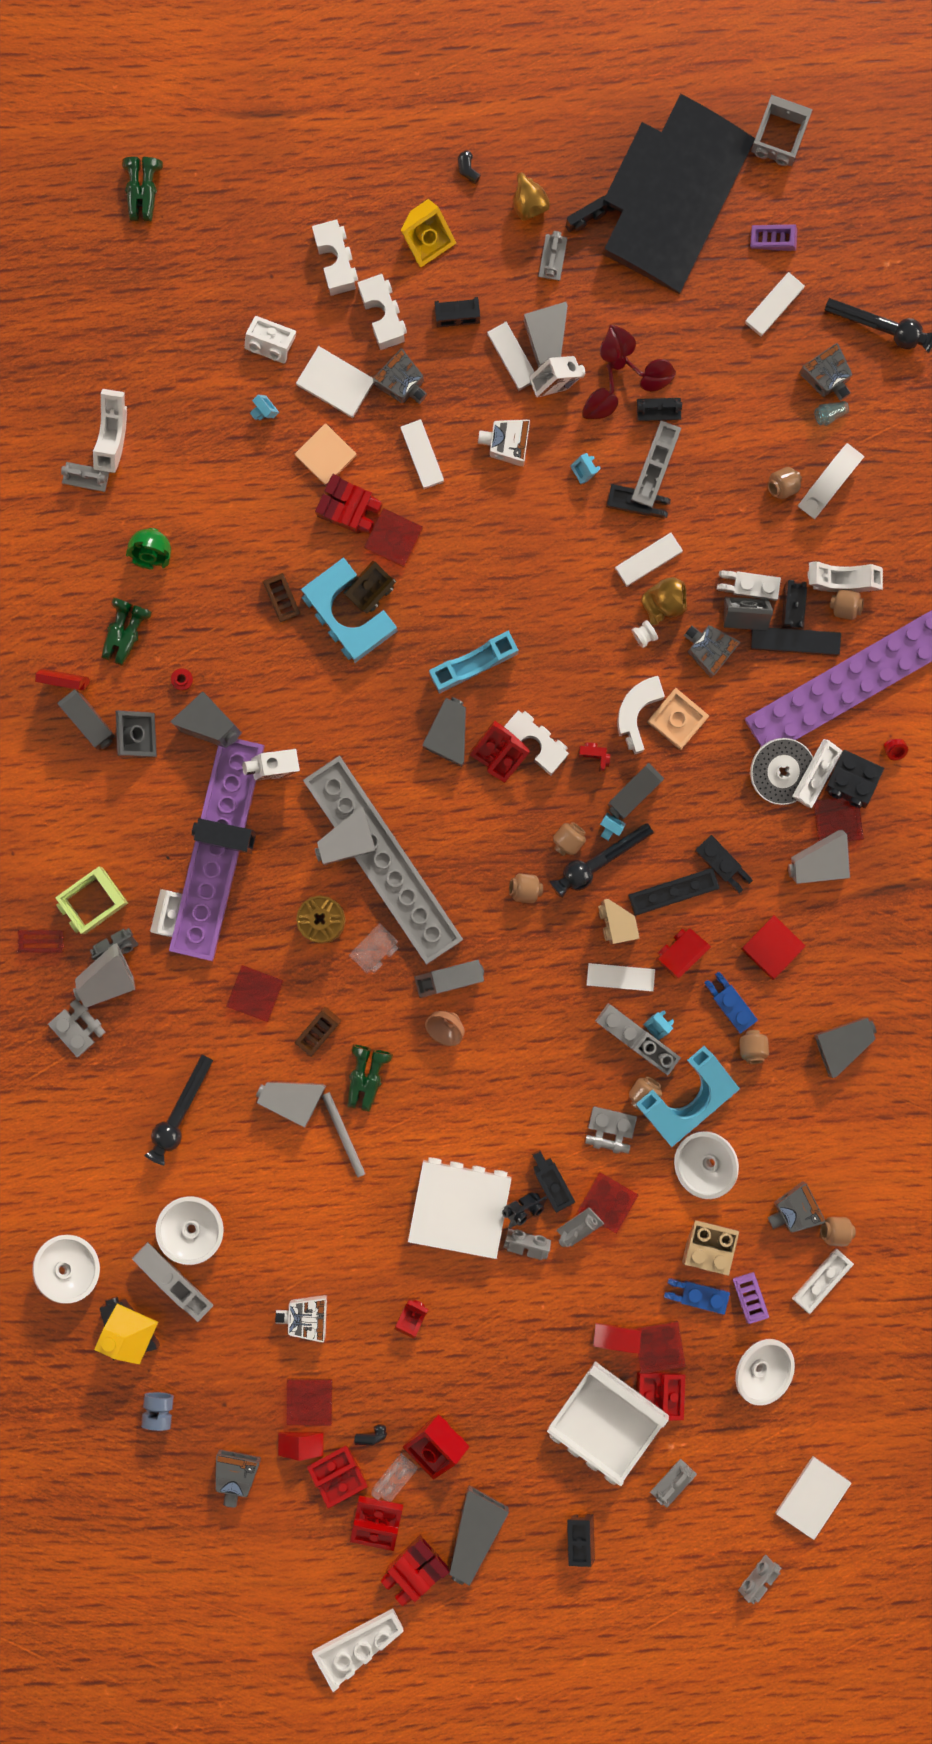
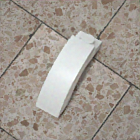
(112, 431)
(830, 480)
(853, 578)
(638, 697)

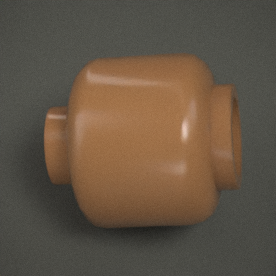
(784, 483)
(847, 604)
(569, 839)
(525, 888)
(754, 1047)
(642, 1088)
(837, 1231)

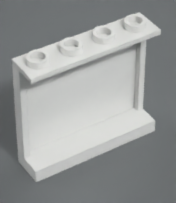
(459, 1208)
(607, 1424)

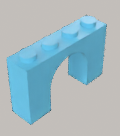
(358, 640)
(714, 1091)

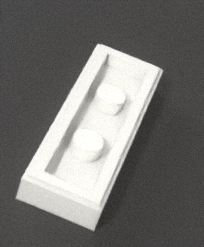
(774, 304)
(511, 355)
(422, 454)
(648, 559)
(817, 773)
(620, 977)
(822, 1281)

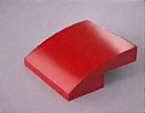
(62, 679)
(499, 751)
(773, 947)
(664, 1391)
(337, 1477)
(376, 1523)

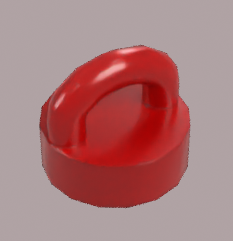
(895, 749)

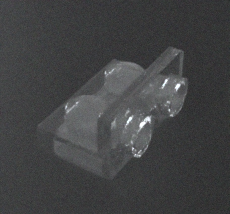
(374, 949)
(394, 1479)

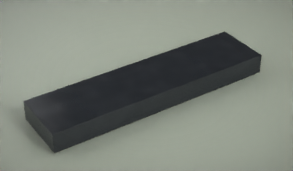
(796, 641)
(673, 891)

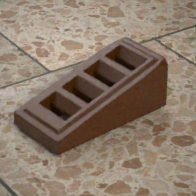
(280, 577)
(331, 1018)

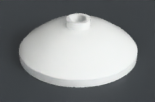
(697, 1172)
(175, 1237)
(80, 1268)
(765, 1372)

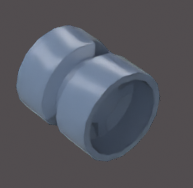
(157, 1403)

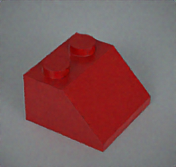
(682, 952)
(436, 1447)

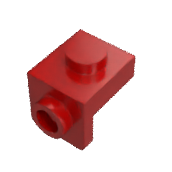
(591, 750)
(411, 1318)

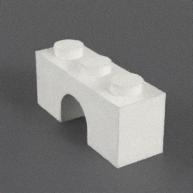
(329, 239)
(376, 293)
(551, 753)

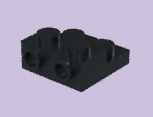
(854, 779)

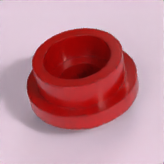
(186, 684)

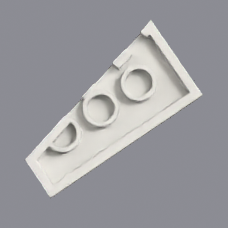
(348, 1652)

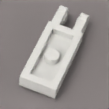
(751, 585)

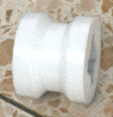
(644, 634)

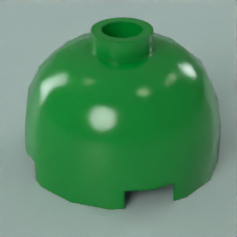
(149, 548)

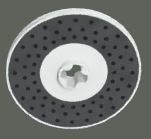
(766, 765)

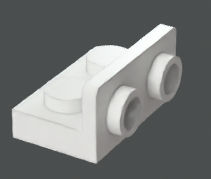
(269, 339)

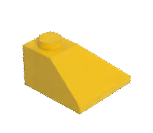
(427, 232)
(126, 1335)

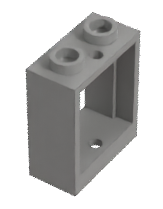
(789, 111)

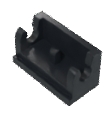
(457, 313)
(794, 605)
(581, 1540)

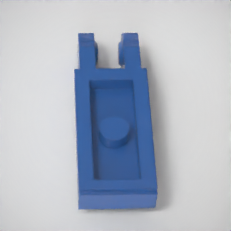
(732, 1004)
(699, 1296)

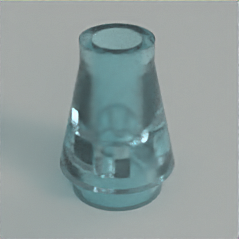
(830, 412)

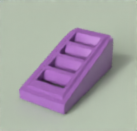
(774, 229)
(761, 1304)

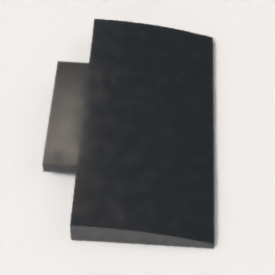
(673, 191)

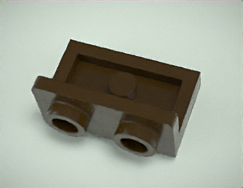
(370, 587)

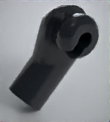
(464, 166)
(371, 1439)

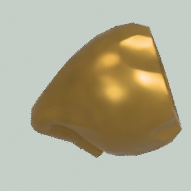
(529, 198)
(665, 599)

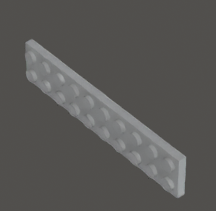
(389, 866)

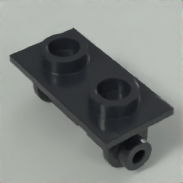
(659, 409)
(531, 1206)

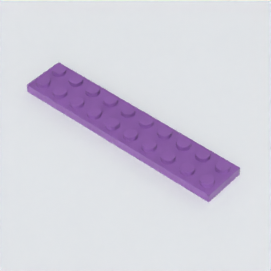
(845, 684)
(210, 866)

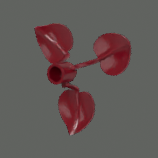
(614, 350)

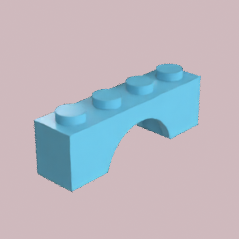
(465, 667)

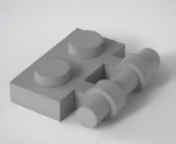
(72, 1033)
(614, 1123)

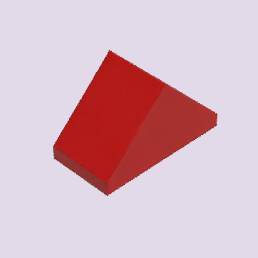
(300, 1445)

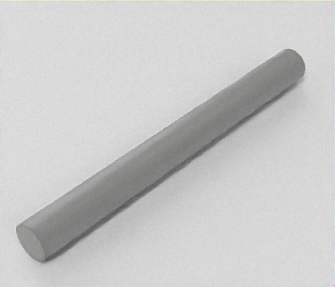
(342, 1132)

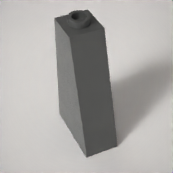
(476, 1532)

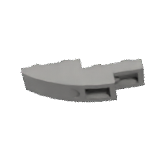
(637, 1039)
(172, 1282)

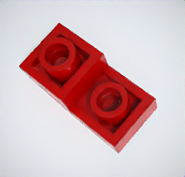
(617, 1338)

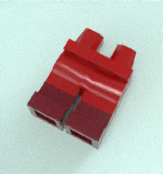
(347, 505)
(414, 1571)

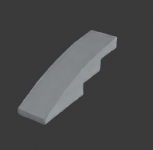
(656, 464)

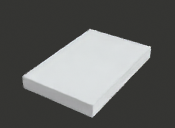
(335, 382)
(813, 1497)

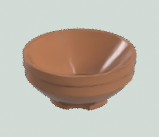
(442, 1030)

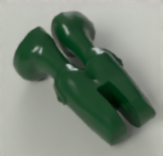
(142, 195)
(118, 636)
(370, 1083)

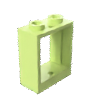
(108, 885)

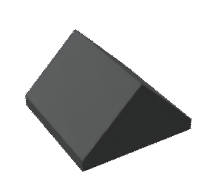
(747, 613)
(135, 734)

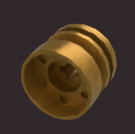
(333, 919)

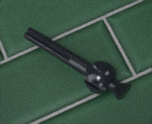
(906, 332)
(579, 874)
(167, 1135)

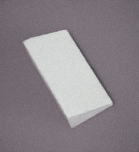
(166, 913)

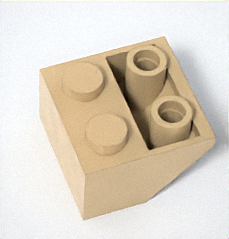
(620, 924)
(710, 1247)

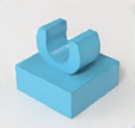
(264, 408)
(584, 468)
(611, 826)
(658, 1025)

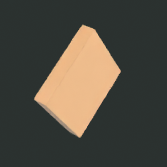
(325, 454)
(678, 719)

